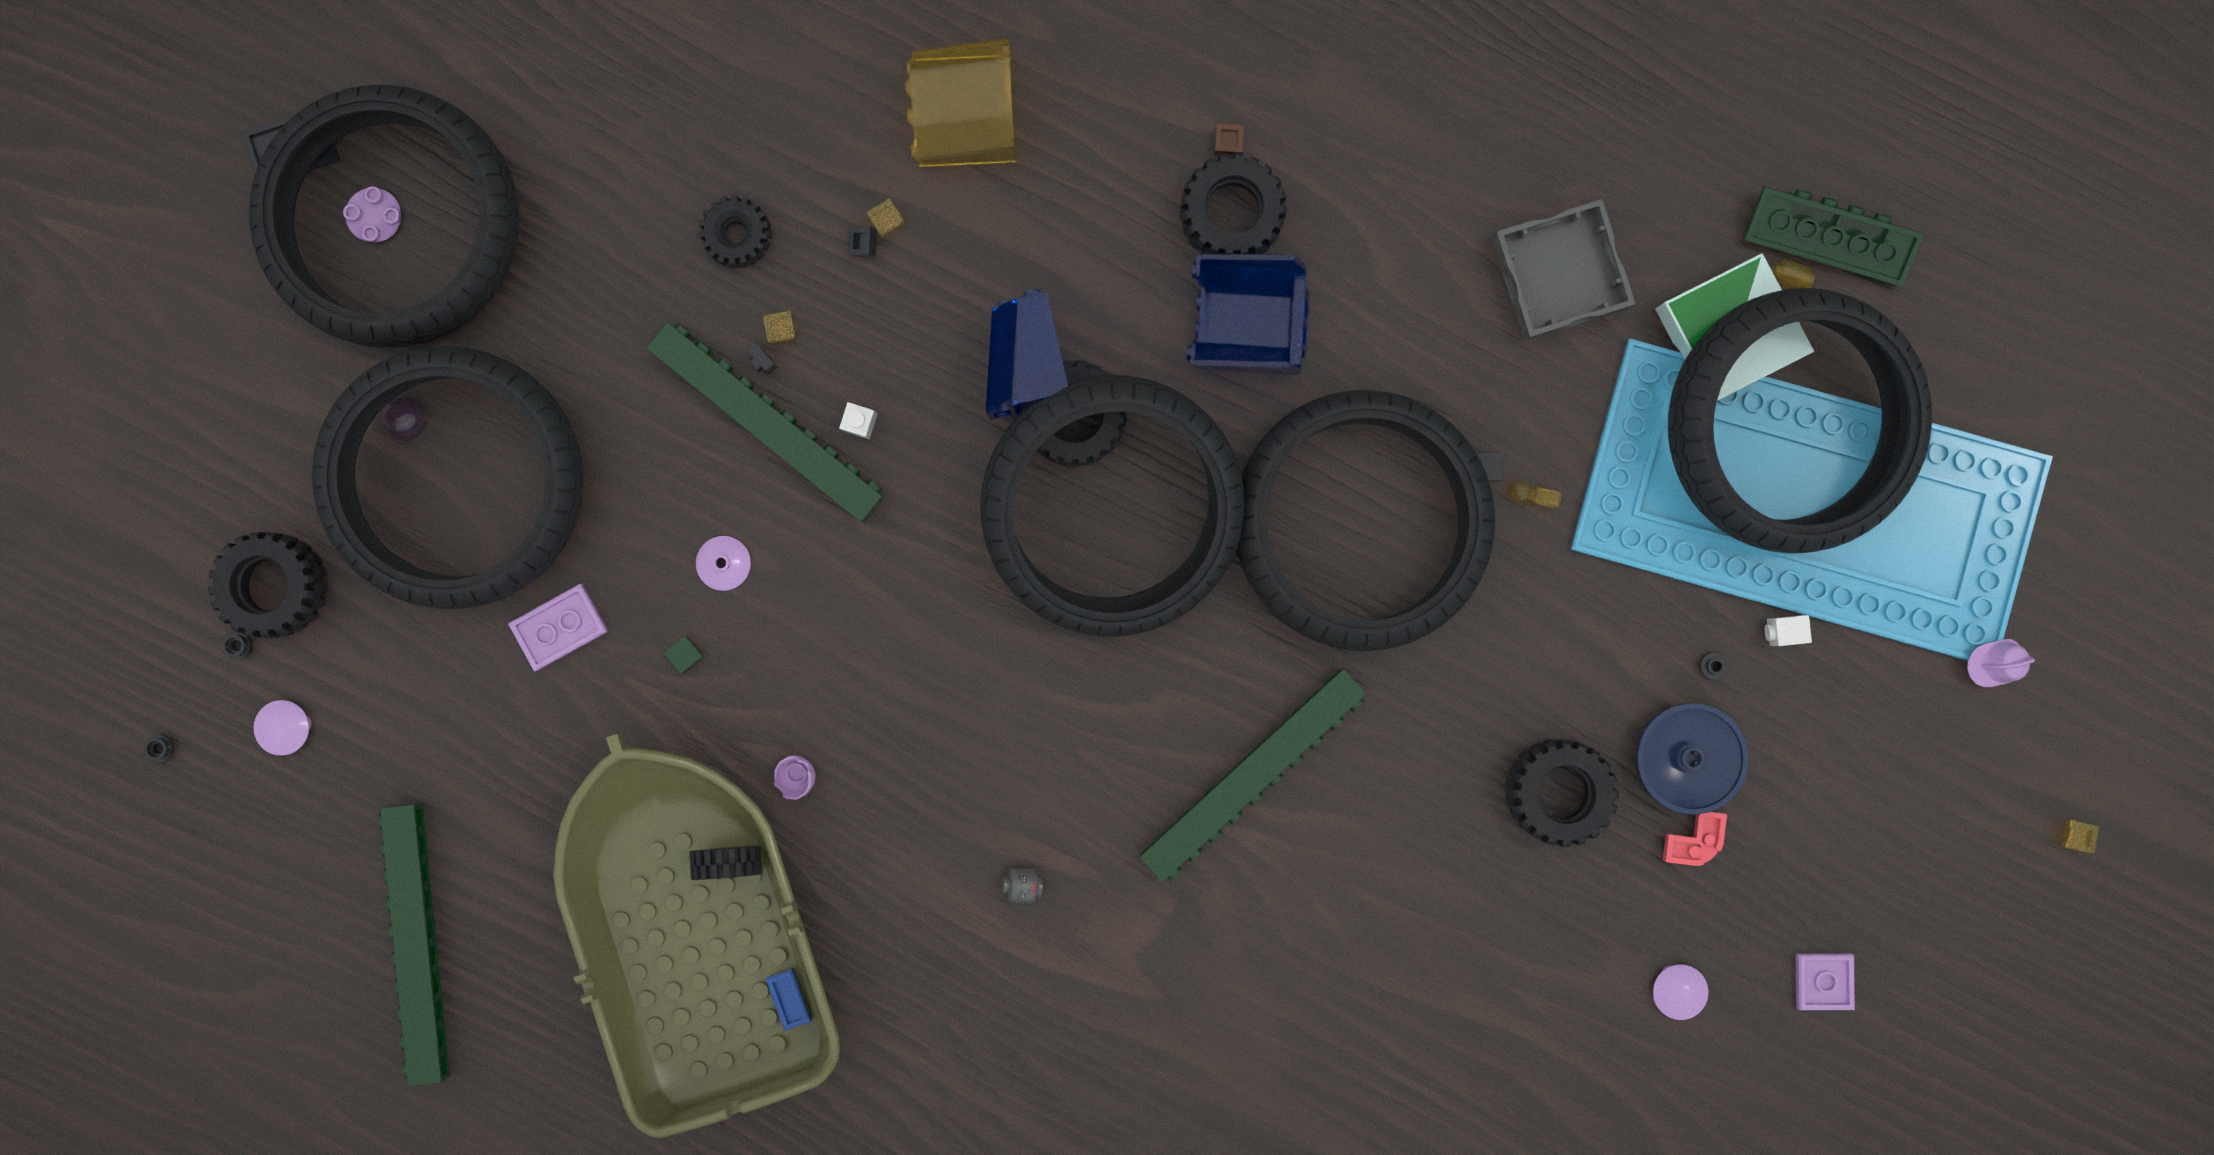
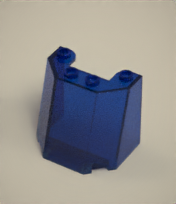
(1250, 313)
(1022, 355)

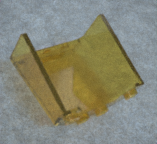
(961, 104)

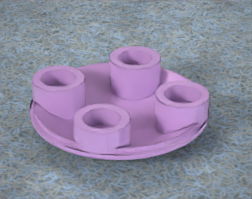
(372, 215)
(281, 727)
(1680, 992)

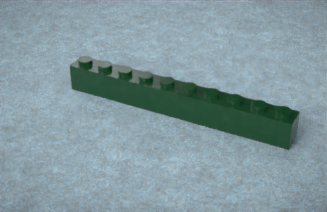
(765, 422)
(1252, 775)
(414, 944)

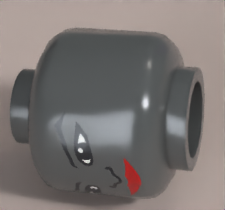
(1022, 885)

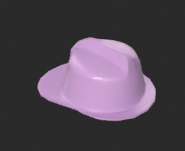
(1998, 663)

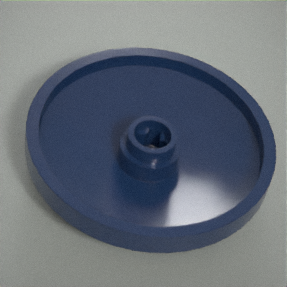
(1692, 758)

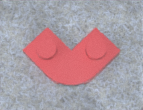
(1704, 844)

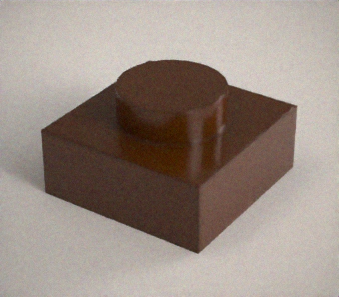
(1229, 138)

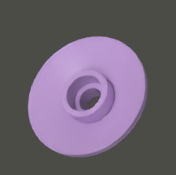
(737, 563)

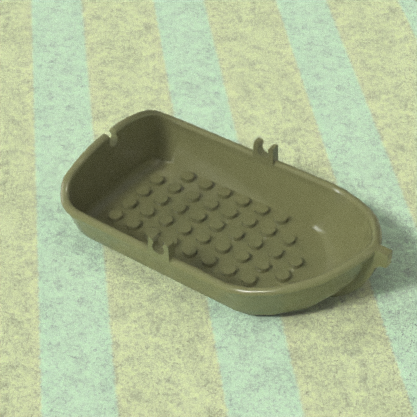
(682, 960)

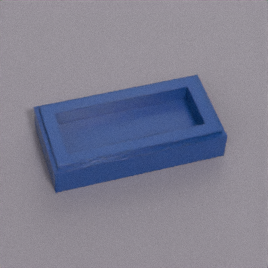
(789, 999)

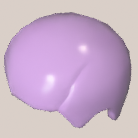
(794, 777)

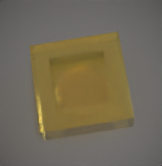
(885, 217)
(779, 327)
(2080, 836)

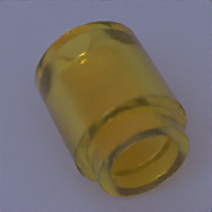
(1793, 275)

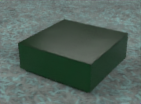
(683, 654)

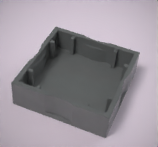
(1562, 270)

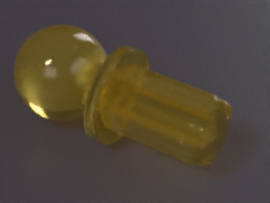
(1522, 492)

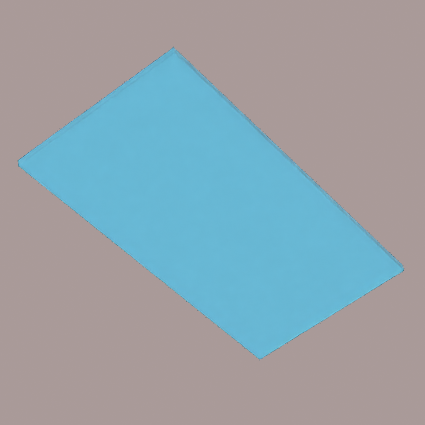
(1925, 576)

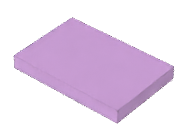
(558, 627)

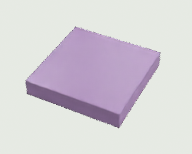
(1825, 981)

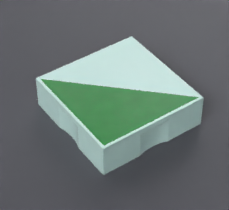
(1697, 309)

